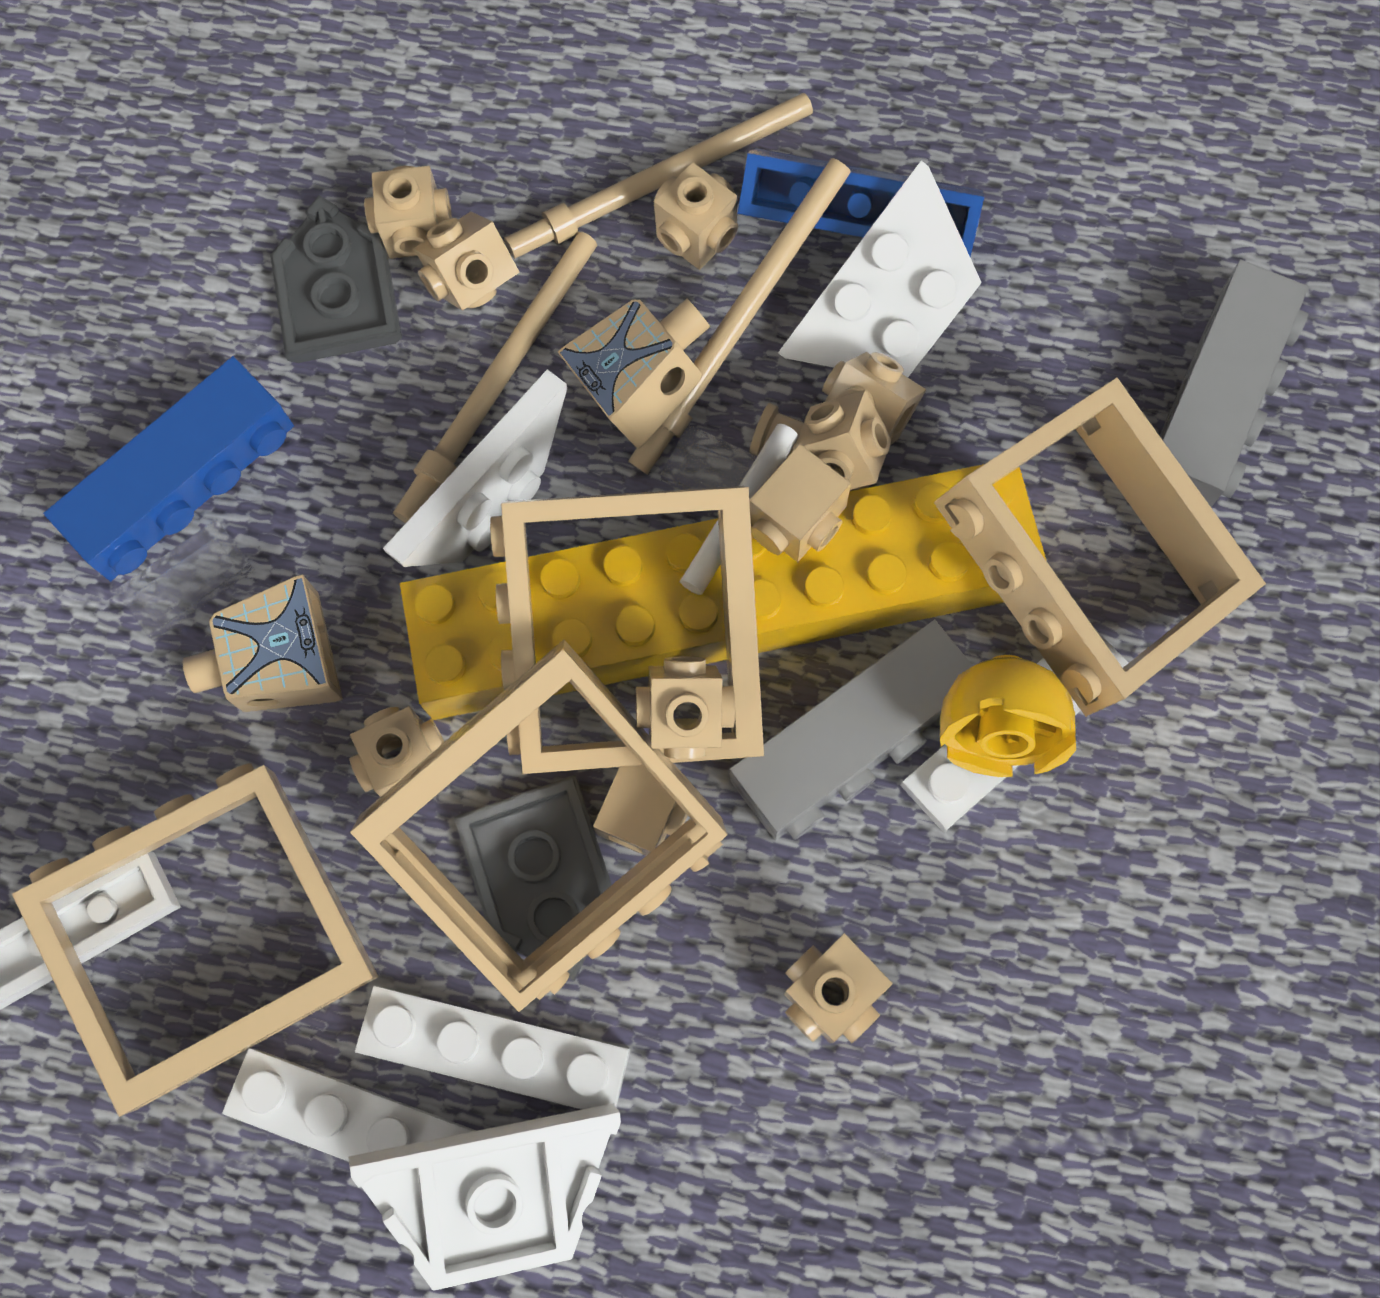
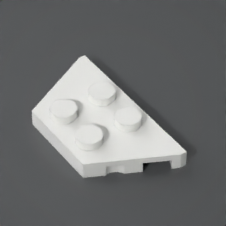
(894, 287)
(496, 471)
(490, 1195)

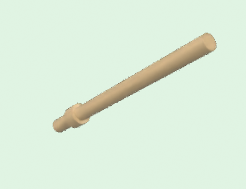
(563, 222)
(746, 307)
(439, 464)

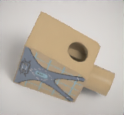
(638, 365)
(269, 651)

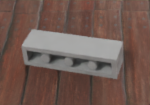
(1230, 376)
(850, 734)

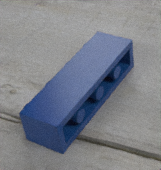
(780, 181)
(170, 470)

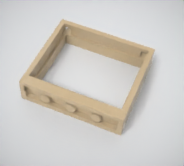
(1162, 500)
(737, 573)
(120, 847)
(596, 925)

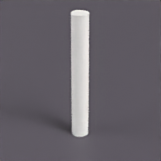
(767, 462)

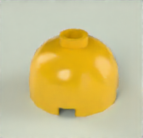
(1007, 717)

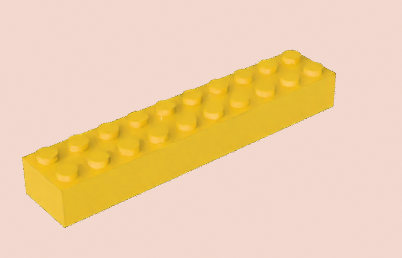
(628, 611)

